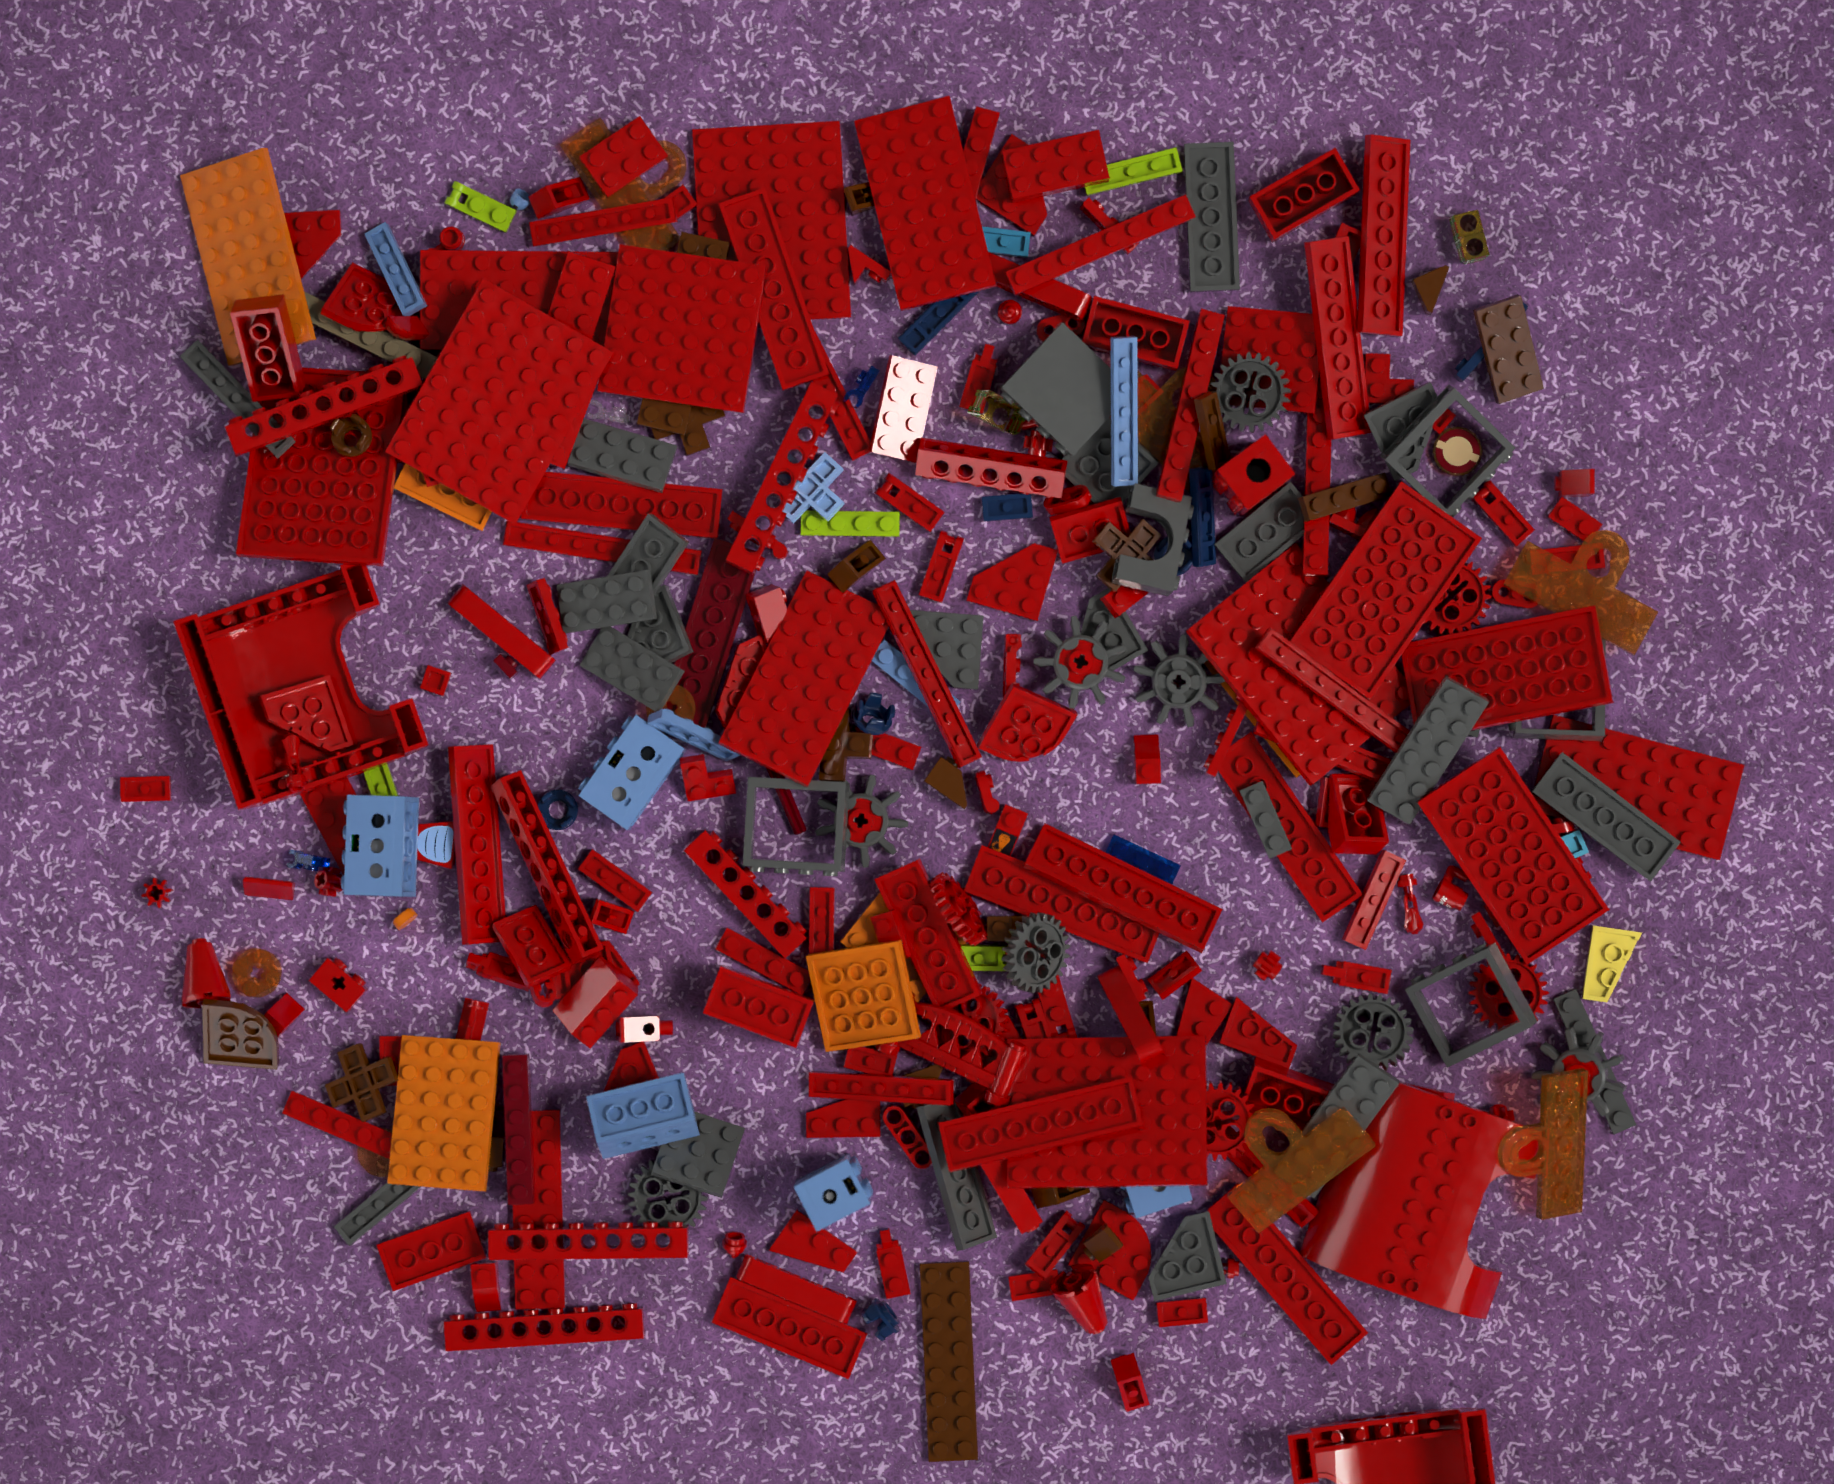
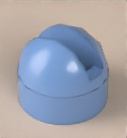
(520, 199)

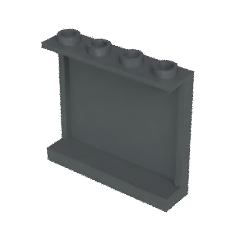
(1062, 390)

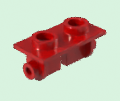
(472, 1020)

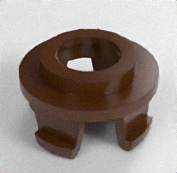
(341, 427)

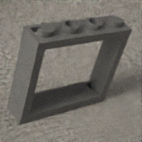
(1421, 424)
(1596, 734)
(806, 868)
(1508, 984)

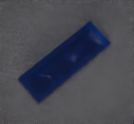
(1143, 859)

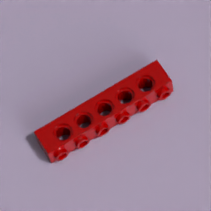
(1003, 462)
(698, 853)

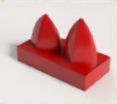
(1345, 523)

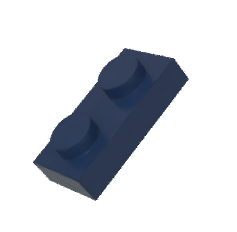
(1007, 507)

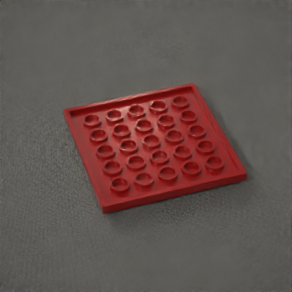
(682, 328)

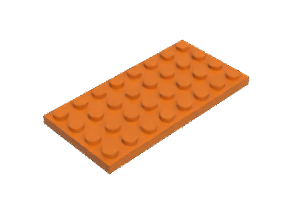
(244, 241)

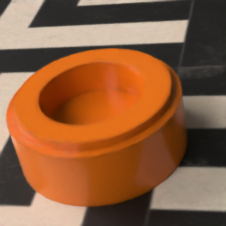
(404, 918)

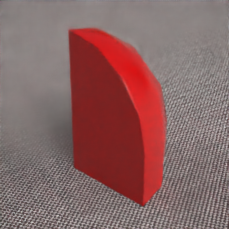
(406, 328)

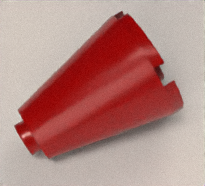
(203, 975)
(1081, 1297)

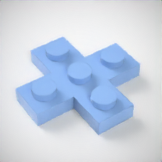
(814, 489)

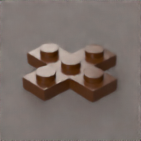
(695, 437)
(1116, 543)
(842, 747)
(361, 1082)

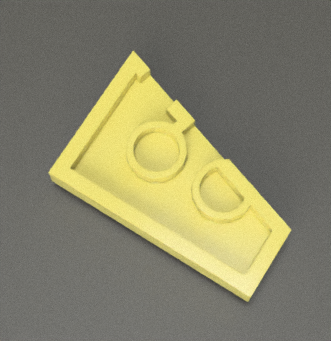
(1606, 960)

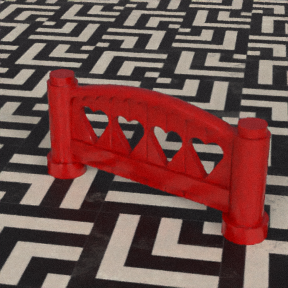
(996, 1076)

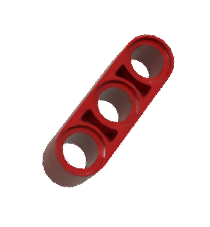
(906, 1124)

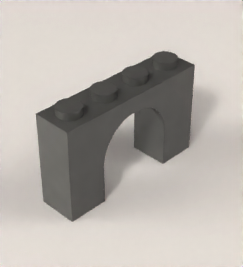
(1161, 574)

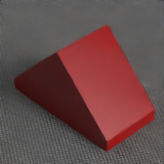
(611, 916)
(284, 1013)

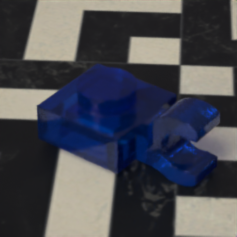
(864, 380)
(310, 862)

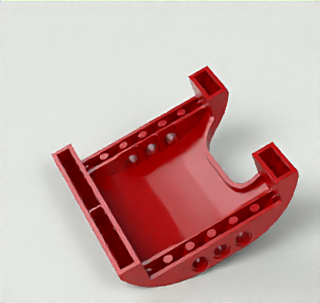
(280, 644)
(1412, 1200)
(1396, 1449)

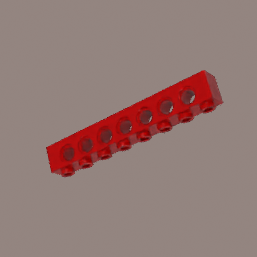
(815, 397)
(291, 426)
(546, 867)
(501, 1250)
(457, 1340)

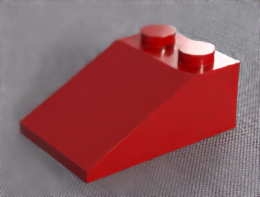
(1352, 821)

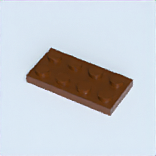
(1508, 349)

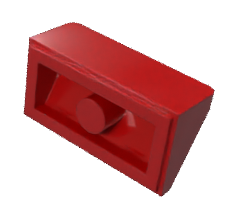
(268, 888)

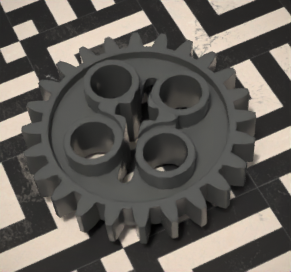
(1273, 396)
(1024, 963)
(1395, 1037)
(644, 1208)

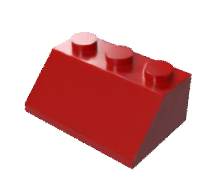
(595, 1001)

